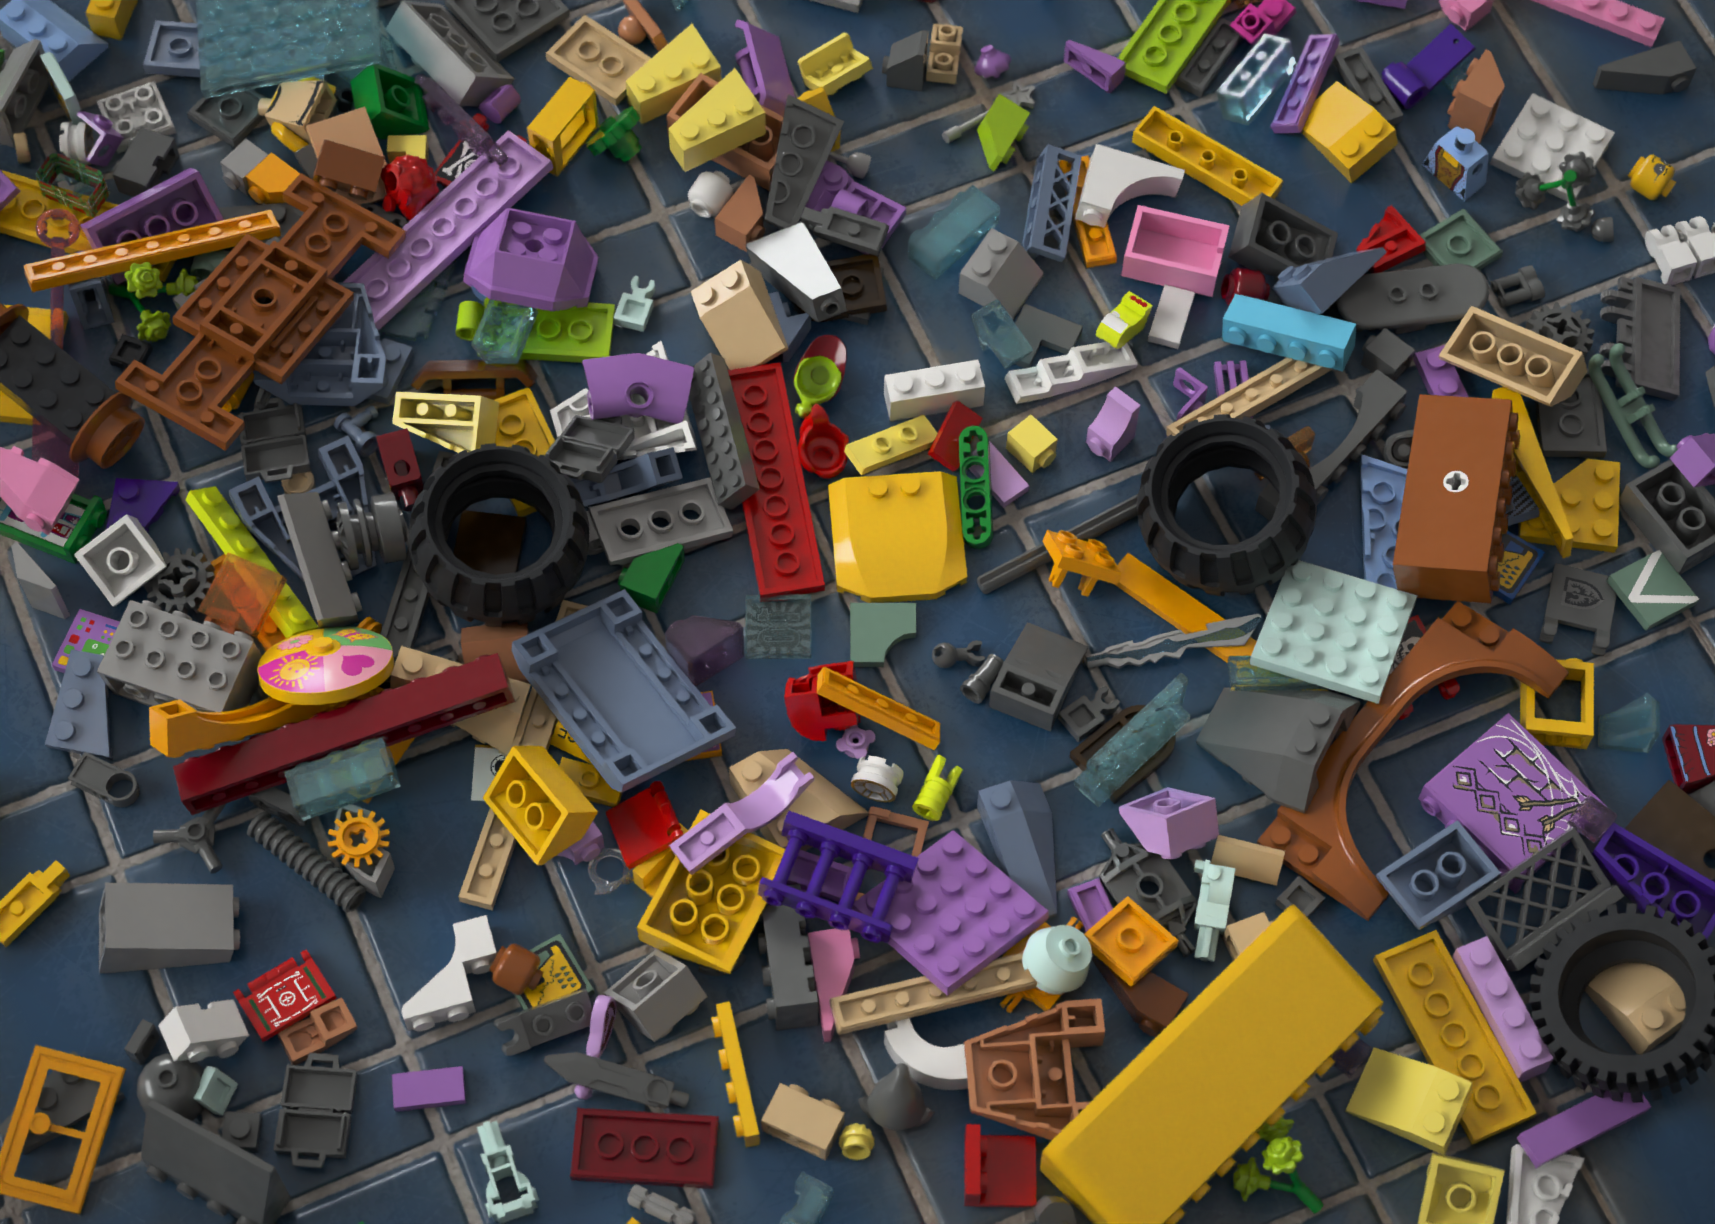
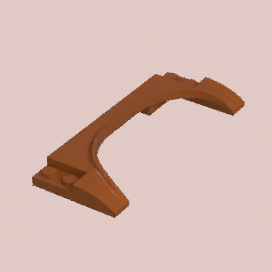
(1458, 645)

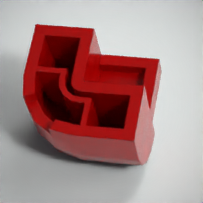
(814, 714)

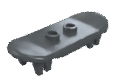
(1413, 297)

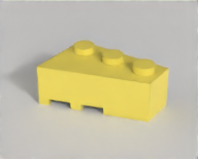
(669, 74)
(717, 123)
(448, 419)

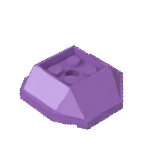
(532, 261)

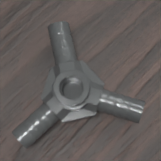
(196, 837)

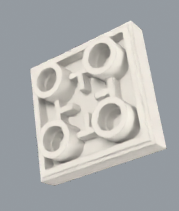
(137, 109)

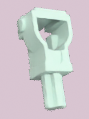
(1212, 907)
(500, 1164)

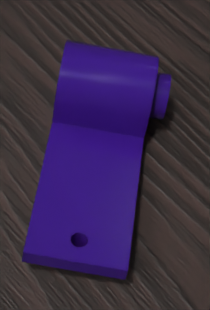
(1428, 68)

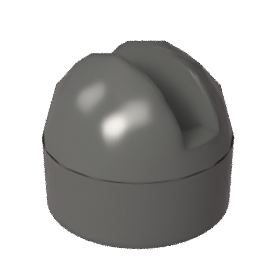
(1603, 230)

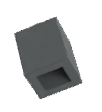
(1387, 354)

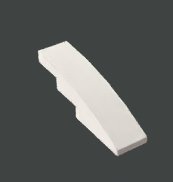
(1069, 372)

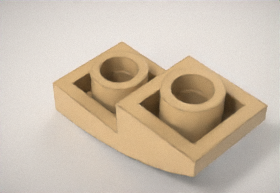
(944, 53)

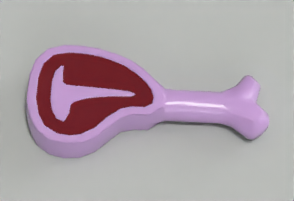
(600, 1030)

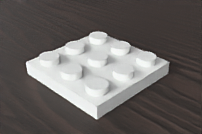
(1544, 137)

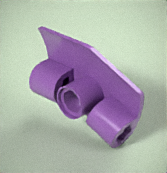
(659, 381)

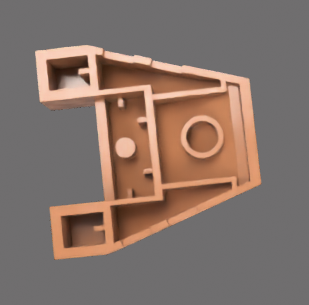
(1026, 1071)

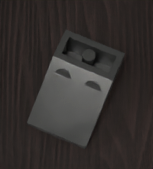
(1037, 676)

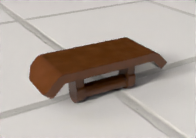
(474, 369)

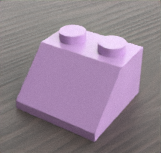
(1172, 821)

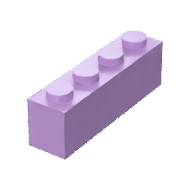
(1503, 1008)

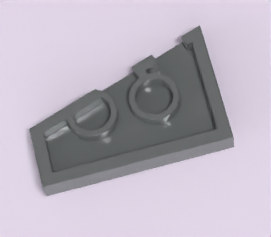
(65, 1101)

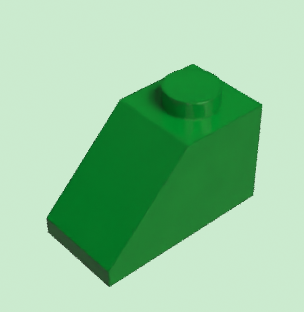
(652, 576)

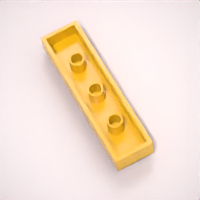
(1204, 158)

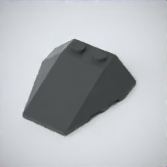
(1277, 738)

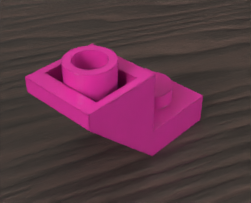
(1267, 19)

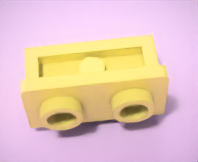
(833, 65)

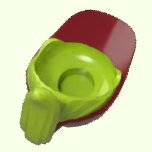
(820, 372)

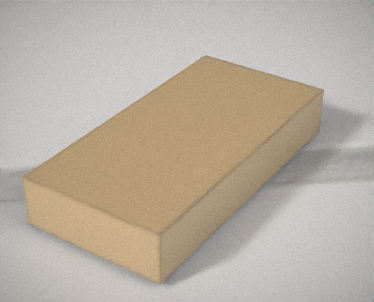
(1249, 859)

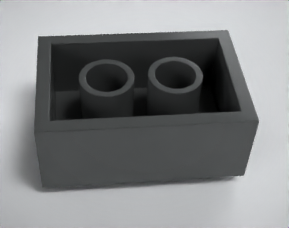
(1672, 515)

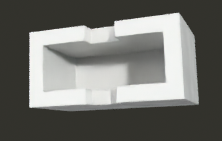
(203, 1033)

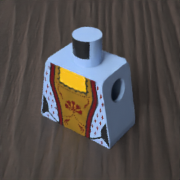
(1459, 162)

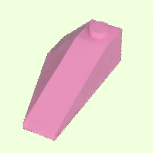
(34, 489)

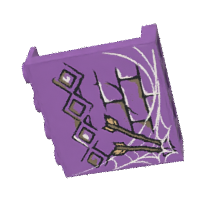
(1506, 795)

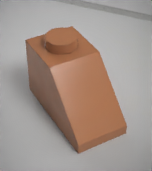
(741, 217)

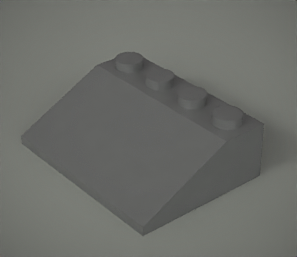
(211, 1168)

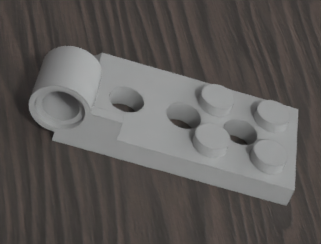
(640, 510)

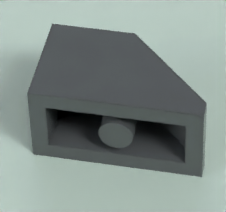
(907, 62)

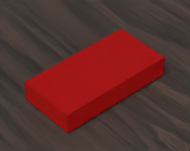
(946, 444)

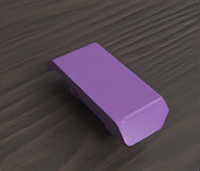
(769, 67)

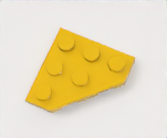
(1590, 506)

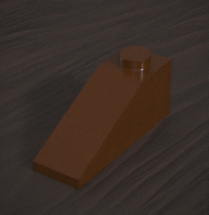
(1149, 1002)

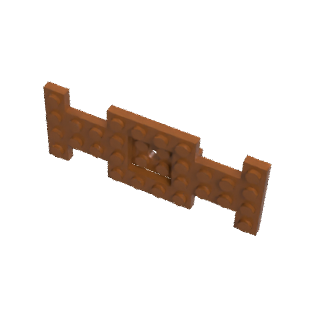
(238, 333)

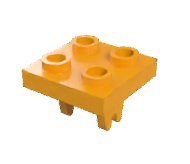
(1081, 557)

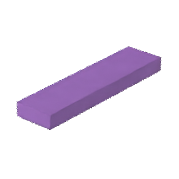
(1305, 83)
(1578, 1126)

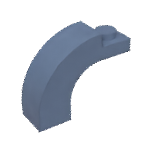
(631, 478)

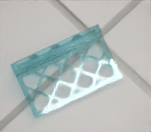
(1135, 743)

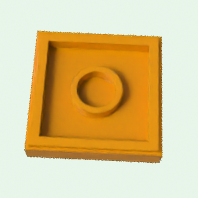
(1130, 941)

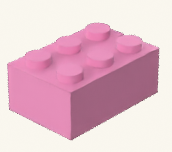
(1175, 250)

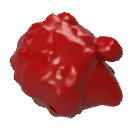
(409, 185)

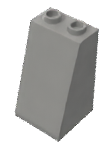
(166, 925)

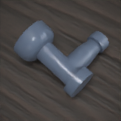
(364, 441)

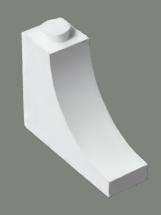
(1121, 176)

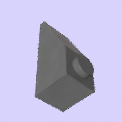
(1652, 71)

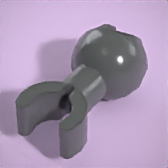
(946, 654)

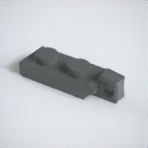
(846, 229)

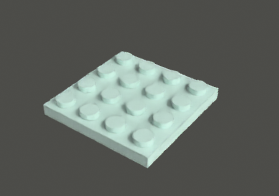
(1333, 630)

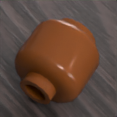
(516, 969)

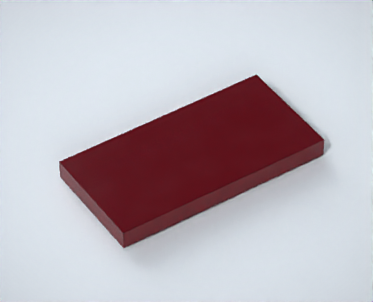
(644, 1148)

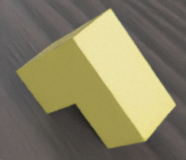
(407, 144)

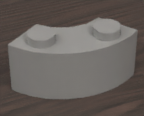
(372, 877)

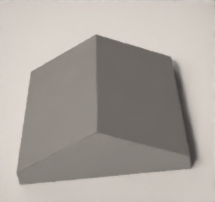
(37, 585)

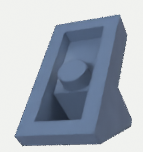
(793, 327)

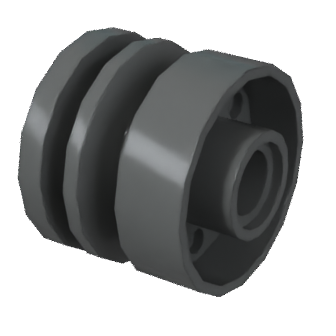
(372, 531)

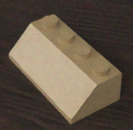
(1515, 357)

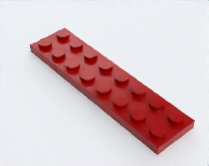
(779, 512)

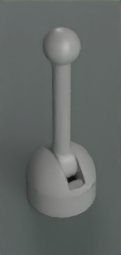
(856, 164)

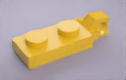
(29, 900)

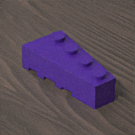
(1656, 879)

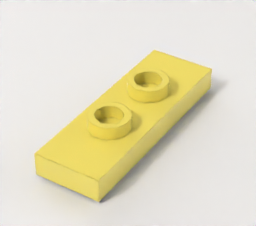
(891, 444)

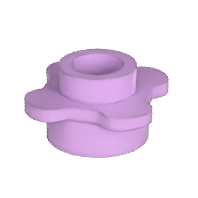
(852, 749)

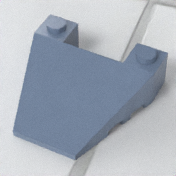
(268, 522)

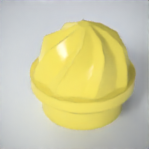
(856, 1141)

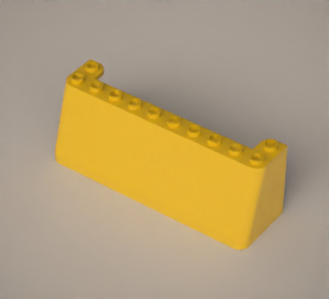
(1213, 1078)

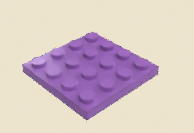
(955, 913)

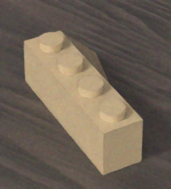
(492, 727)

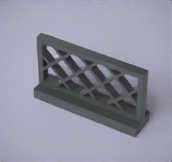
(1531, 945)

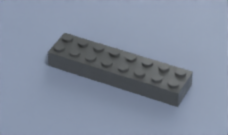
(722, 432)

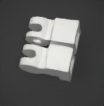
(1682, 250)

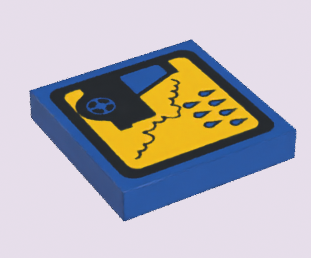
(1517, 566)

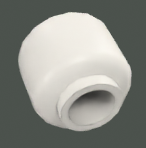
(710, 193)

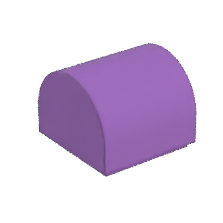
(500, 103)

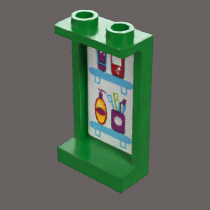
(68, 535)

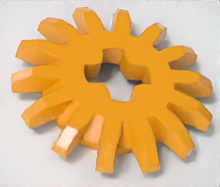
(355, 826)

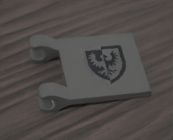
(1580, 601)

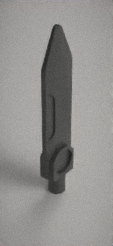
(616, 1080)

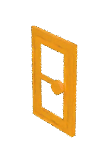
(39, 1124)

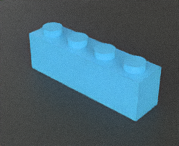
(1289, 332)

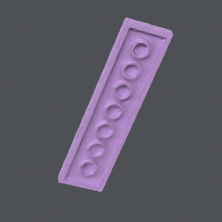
(449, 226)

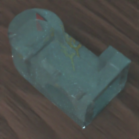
(811, 1203)

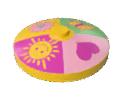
(325, 665)

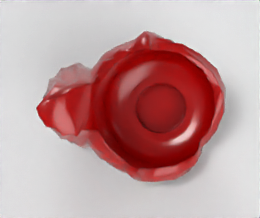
(822, 444)

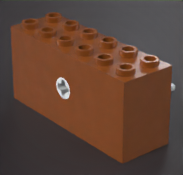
(1456, 498)

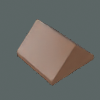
(491, 640)

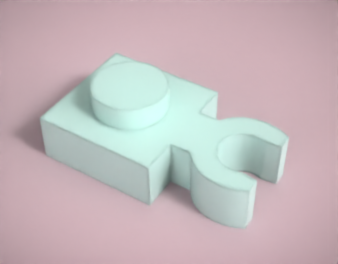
(635, 308)

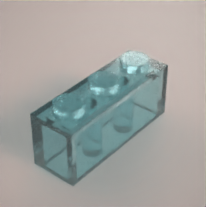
(1256, 79)
(953, 231)
(342, 778)

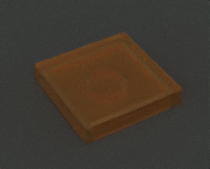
(242, 594)

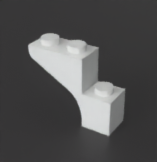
(449, 993)

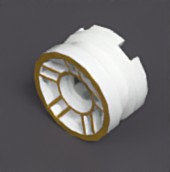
(76, 141)
(876, 779)

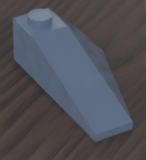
(1022, 837)

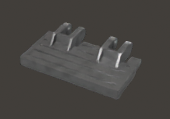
(1651, 329)

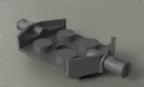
(1133, 865)

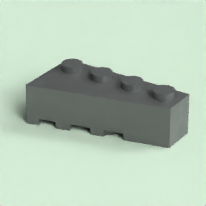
(788, 968)

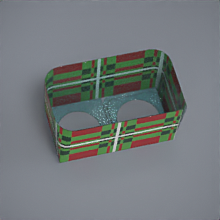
(62, 168)

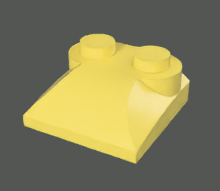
(1460, 1192)

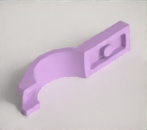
(742, 817)

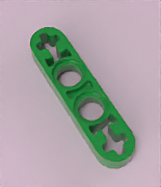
(974, 487)

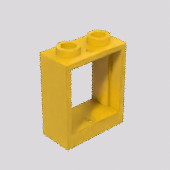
(565, 123)
(1562, 732)

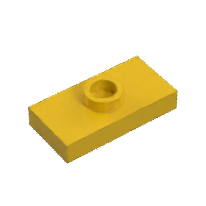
(590, 782)

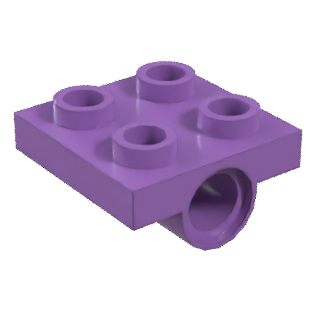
(870, 204)

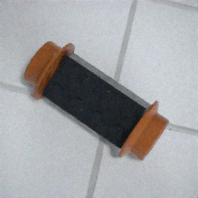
(64, 393)

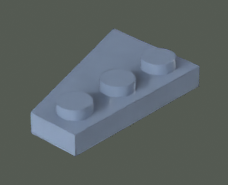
(81, 709)

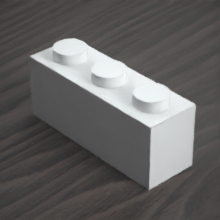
(933, 389)

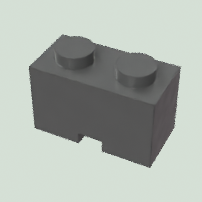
(144, 162)

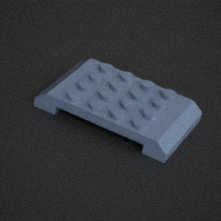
(619, 692)

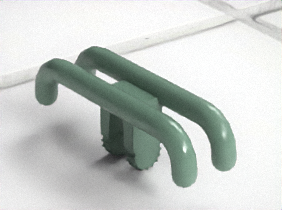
(1629, 408)

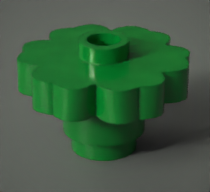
(617, 136)

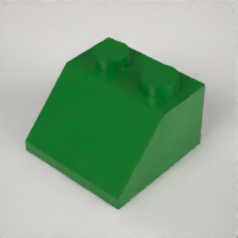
(390, 101)

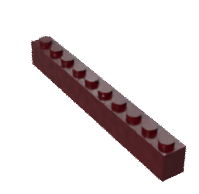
(391, 714)

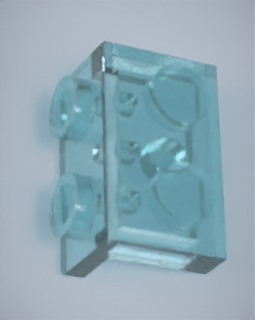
(503, 332)

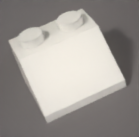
(121, 559)

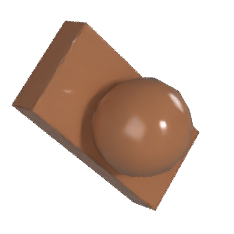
(639, 25)

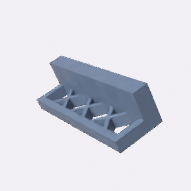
(1039, 203)

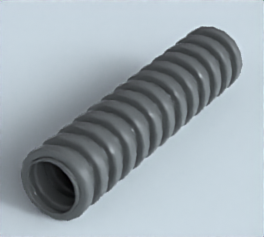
(306, 861)

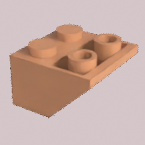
(1477, 97)

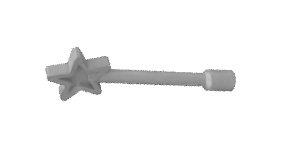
(1018, 95)

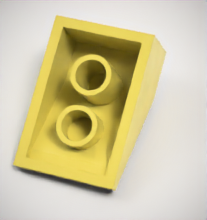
(1410, 1099)

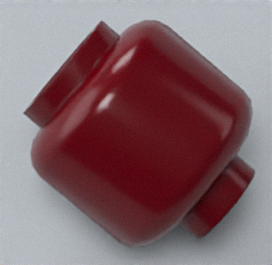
(1245, 283)

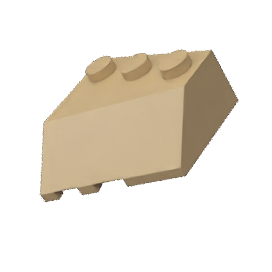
(819, 801)

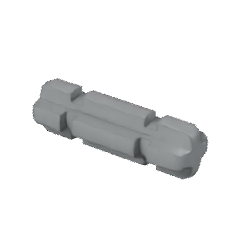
(660, 1206)

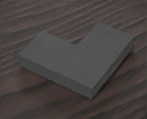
(1046, 330)

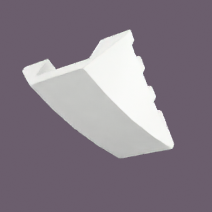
(649, 433)

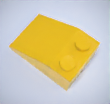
(1348, 131)

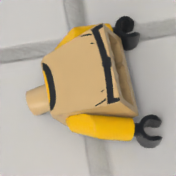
(300, 105)

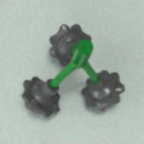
(1575, 171)

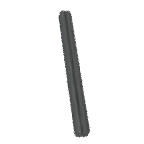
(1039, 555)

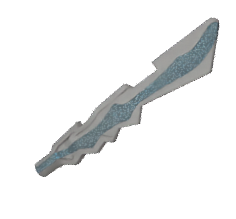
(1174, 643)

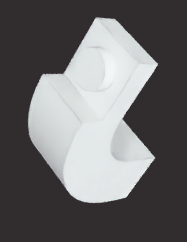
(927, 1064)

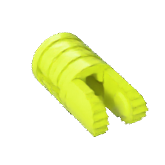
(936, 791)

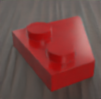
(1395, 237)

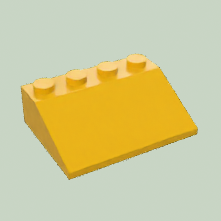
(716, 908)

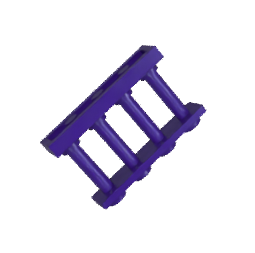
(833, 843)

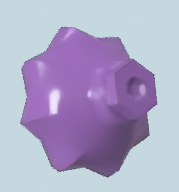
(992, 62)

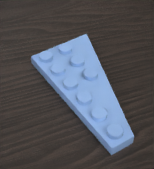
(1381, 506)

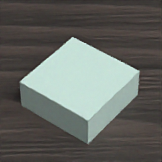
(215, 1090)

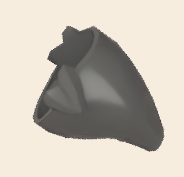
(896, 1101)

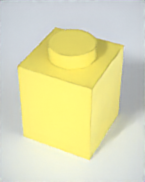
(1032, 444)

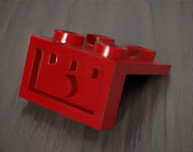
(999, 1169)

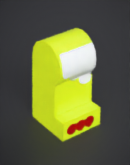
(1124, 321)

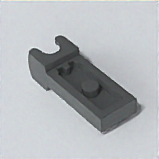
(546, 1021)

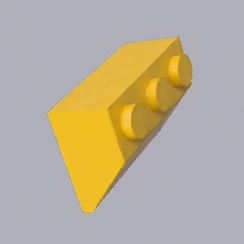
(539, 803)

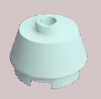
(1058, 958)

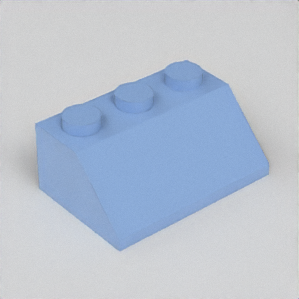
(58, 31)

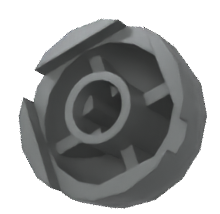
(171, 1085)

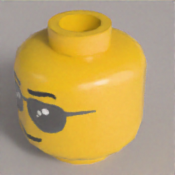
(1652, 177)

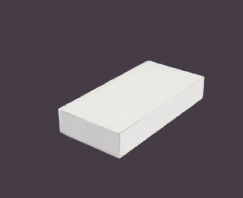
(1171, 316)

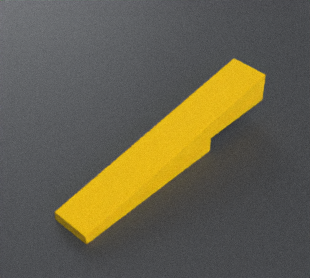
(1535, 476)

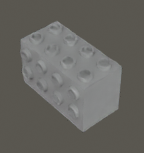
(172, 658)

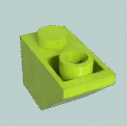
(999, 129)

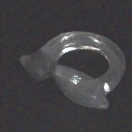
(603, 886)

